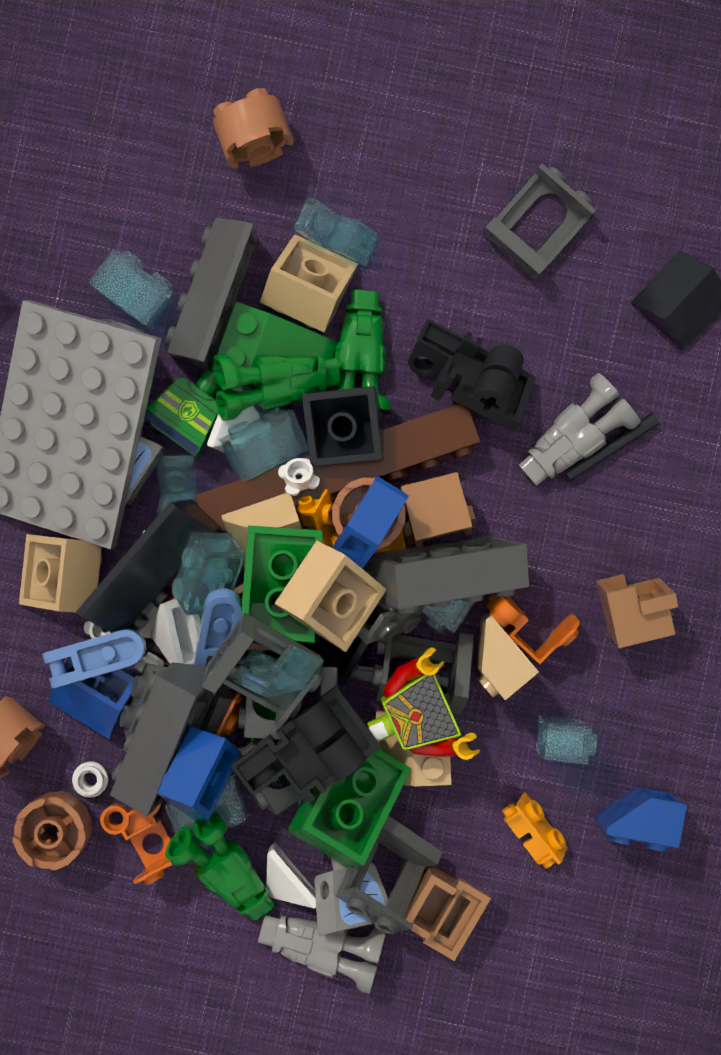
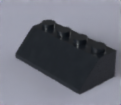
(146, 570)

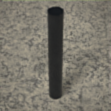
(611, 447)

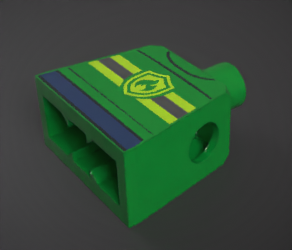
(186, 412)

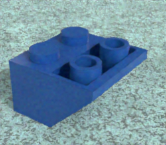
(97, 699)
(198, 773)
(646, 817)

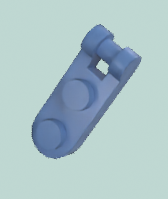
(219, 617)
(95, 656)

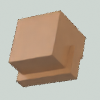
(436, 509)
(636, 610)
(445, 911)

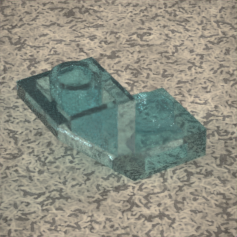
(336, 232)
(176, 479)
(277, 677)

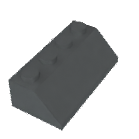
(212, 292)
(450, 572)
(163, 721)

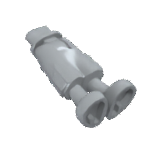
(573, 434)
(322, 954)

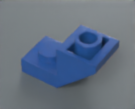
(370, 521)

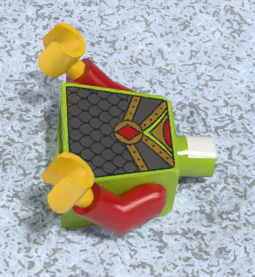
(420, 713)

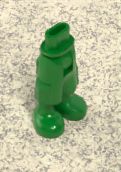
(362, 344)
(278, 380)
(222, 872)

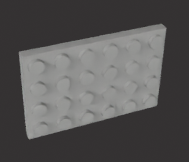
(73, 421)

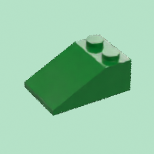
(261, 334)
(270, 563)
(352, 811)

